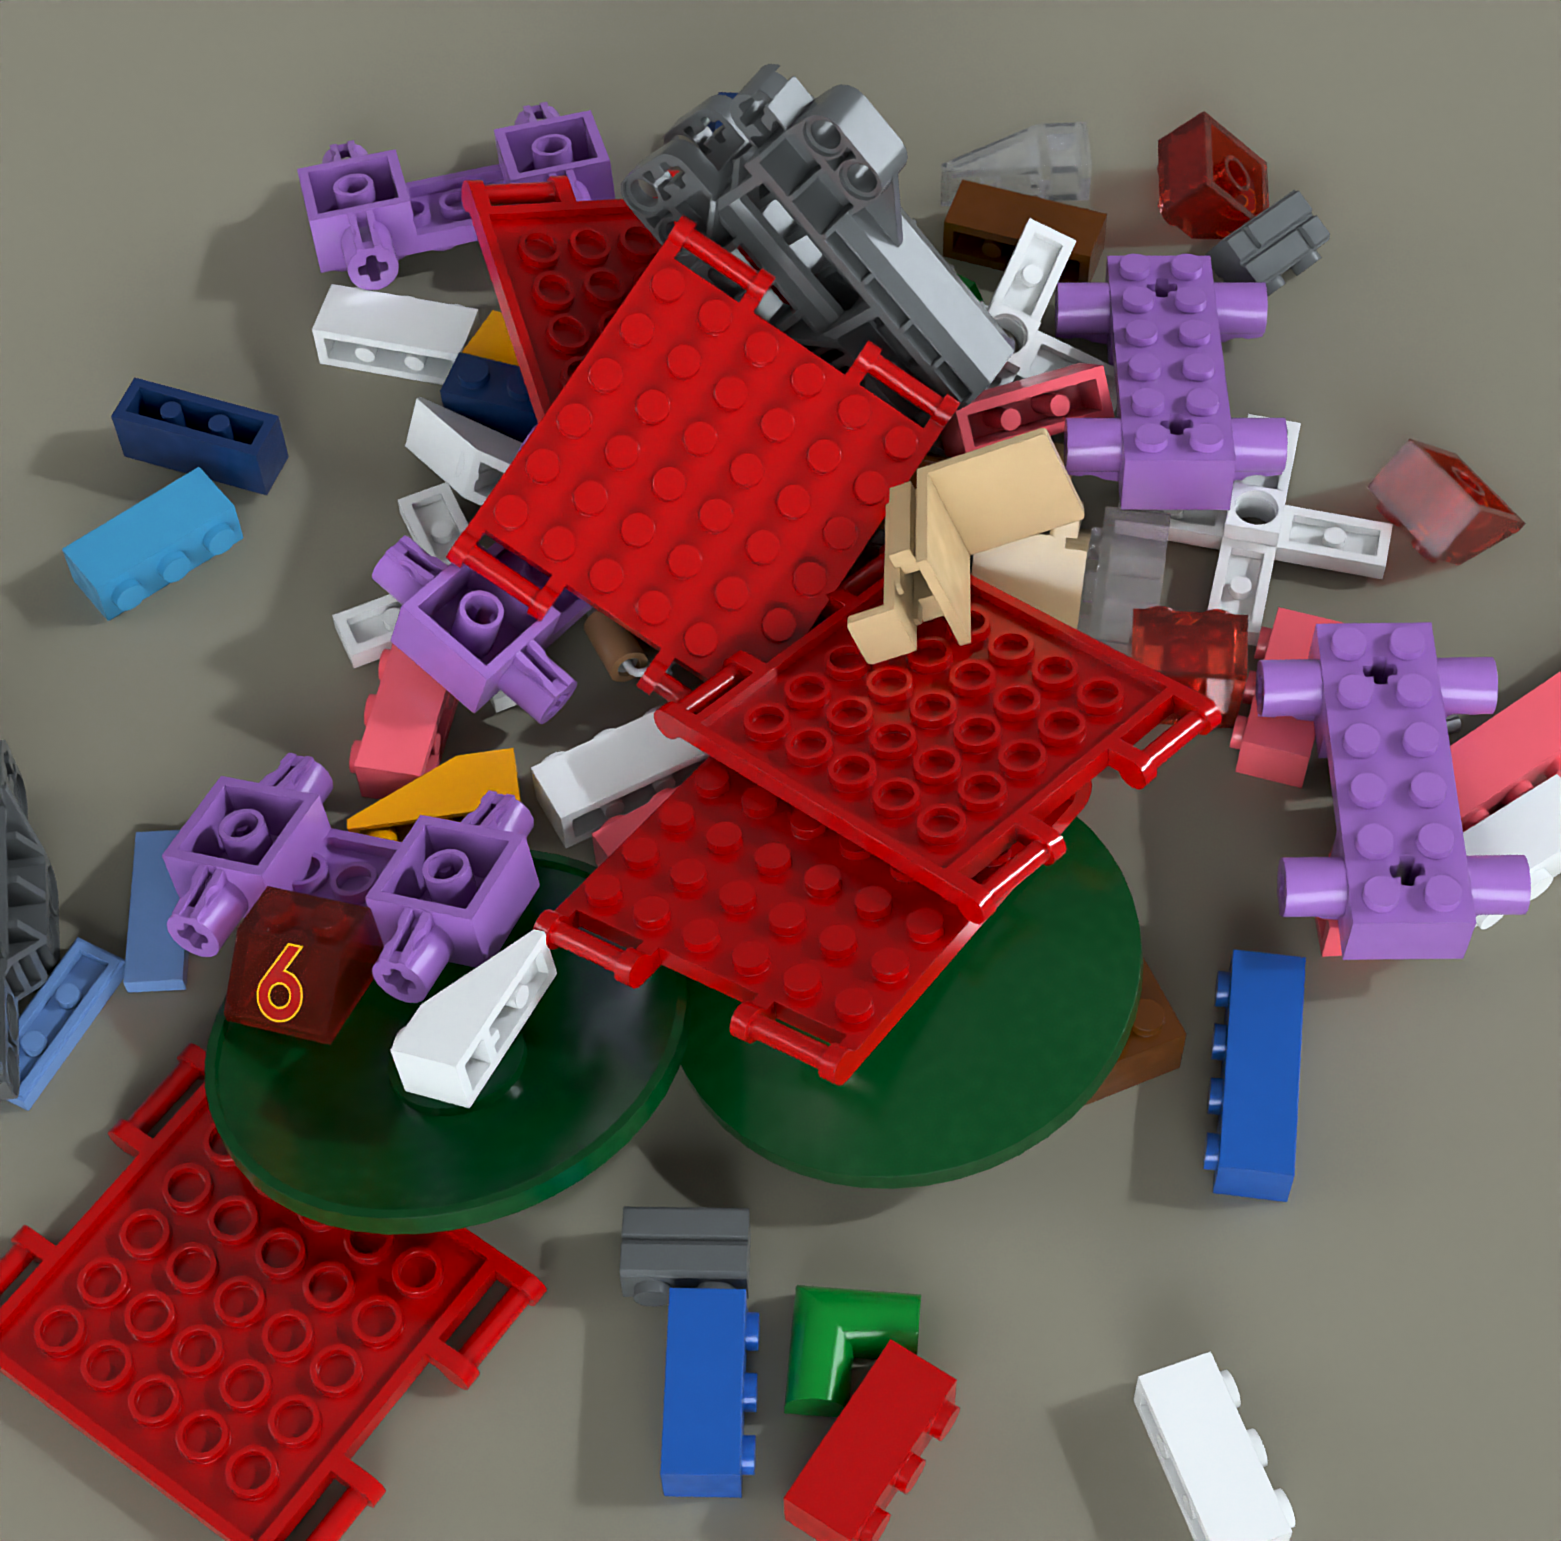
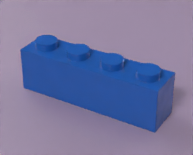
(1258, 1077)

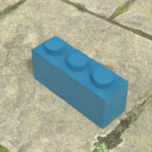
(153, 543)

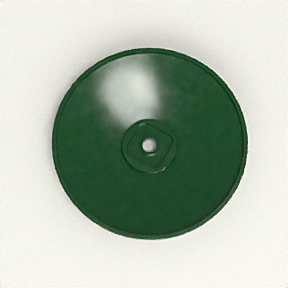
(975, 1067)
(359, 1153)

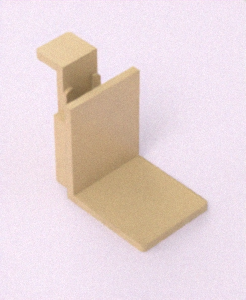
(954, 513)
(1041, 568)

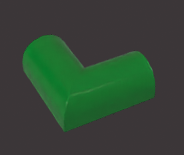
(833, 1329)

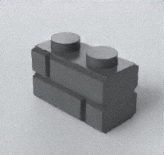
(1271, 244)
(683, 1250)

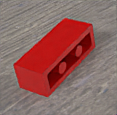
(873, 1449)

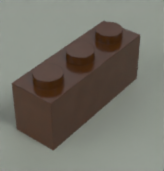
(989, 220)

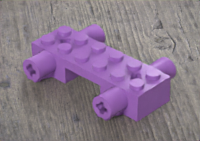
(371, 218)
(1173, 416)
(474, 632)
(1399, 844)
(434, 896)

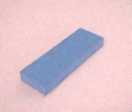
(152, 955)
(63, 1013)

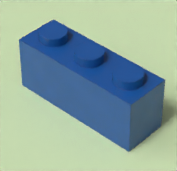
(708, 1393)

